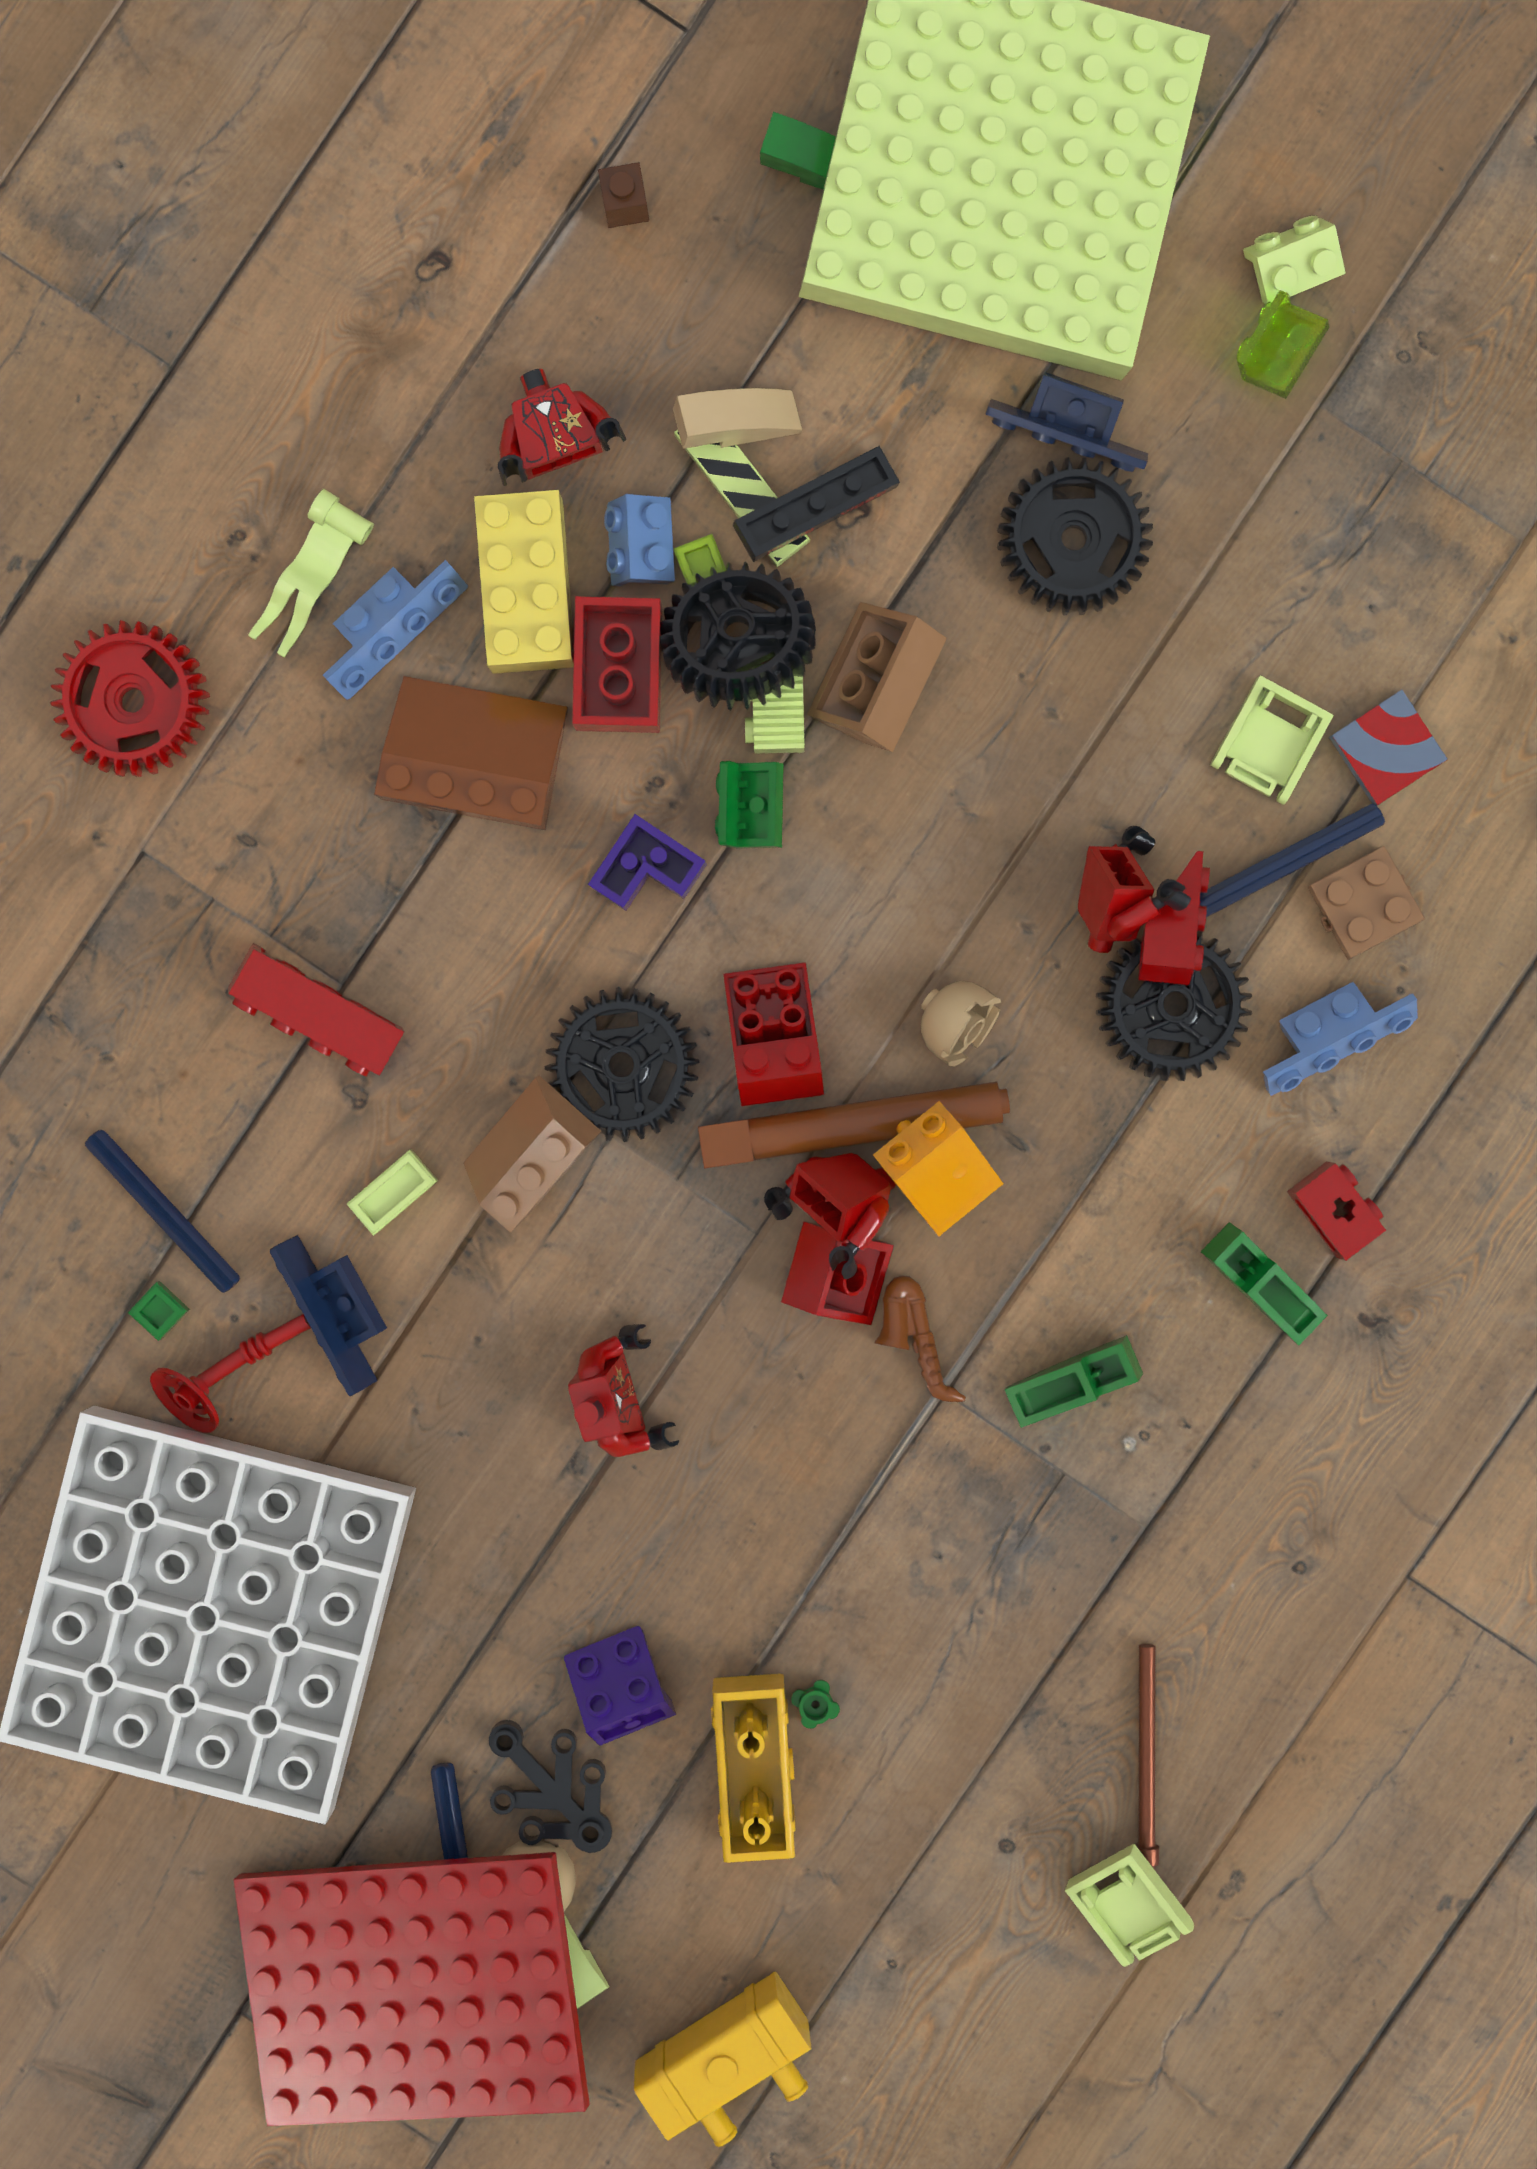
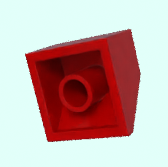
(825, 1292)

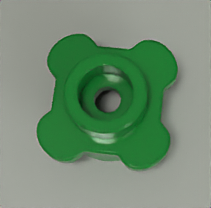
(810, 1715)

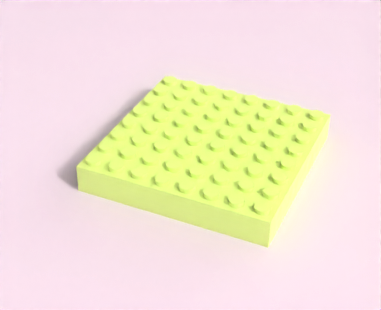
(1007, 173)

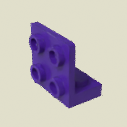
(617, 1686)

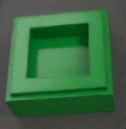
(158, 1310)

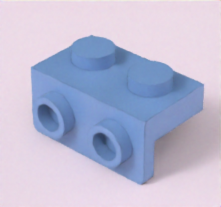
(640, 540)

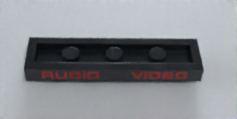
(816, 503)

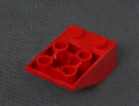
(773, 1034)

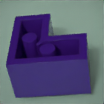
(645, 853)

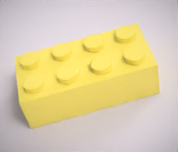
(524, 581)

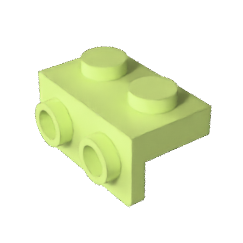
(1296, 258)

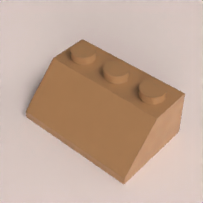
(877, 675)
(527, 1153)

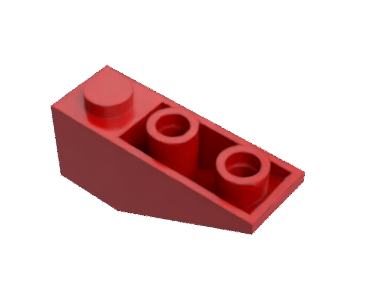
(1170, 938)

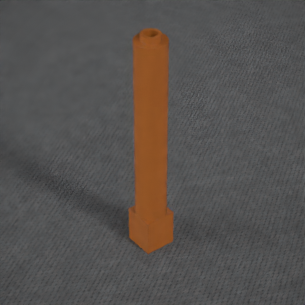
(844, 1124)

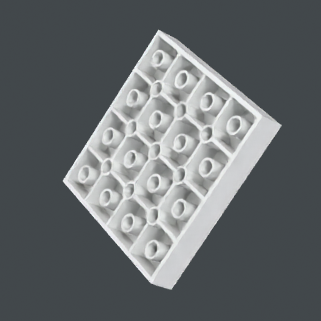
(206, 1614)

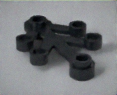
(554, 1793)

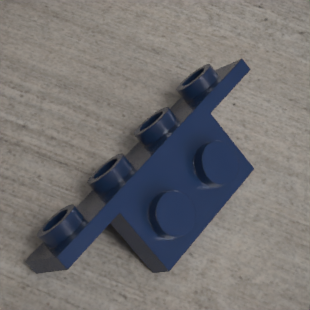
(1074, 416)
(335, 1309)

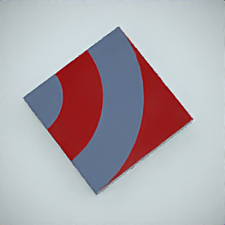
(1388, 748)

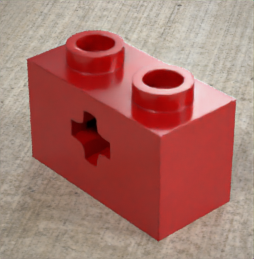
(1316, 1200)

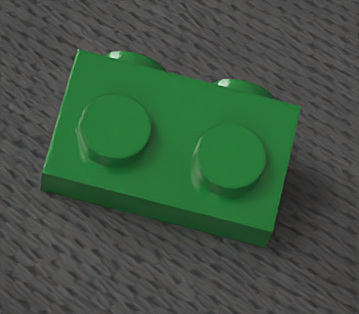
(750, 805)

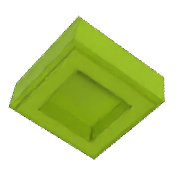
(699, 558)

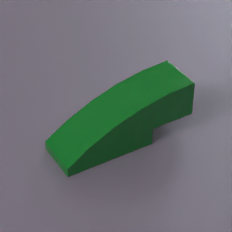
(797, 149)
(1264, 1283)
(1074, 1382)

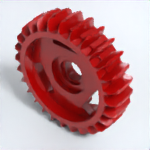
(123, 669)

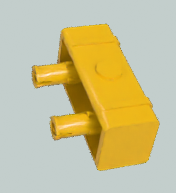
(753, 1768)
(722, 2058)

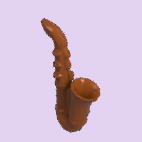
(907, 1316)

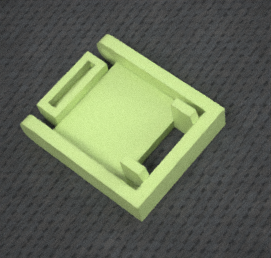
(1266, 747)
(1131, 1910)

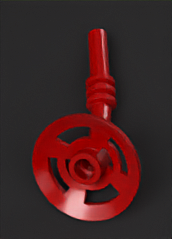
(194, 1390)

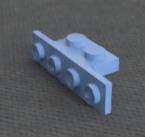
(387, 621)
(1333, 1030)

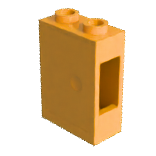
(938, 1168)

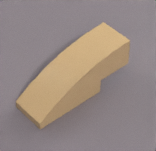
(735, 416)

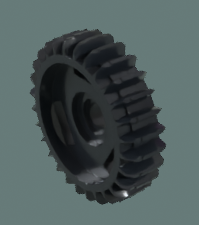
(1099, 518)
(722, 661)
(1200, 1025)
(647, 1044)

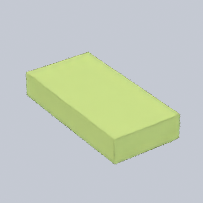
(392, 1192)

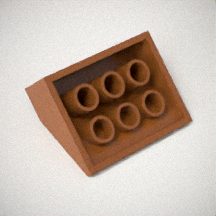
(472, 753)

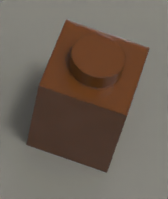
(623, 195)

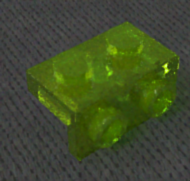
(1280, 345)

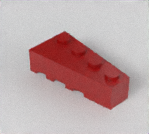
(314, 1011)

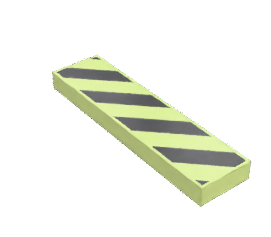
(739, 486)

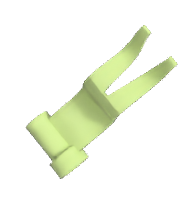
(315, 564)

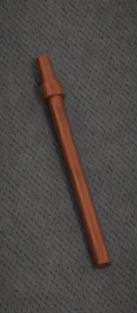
(1147, 1713)

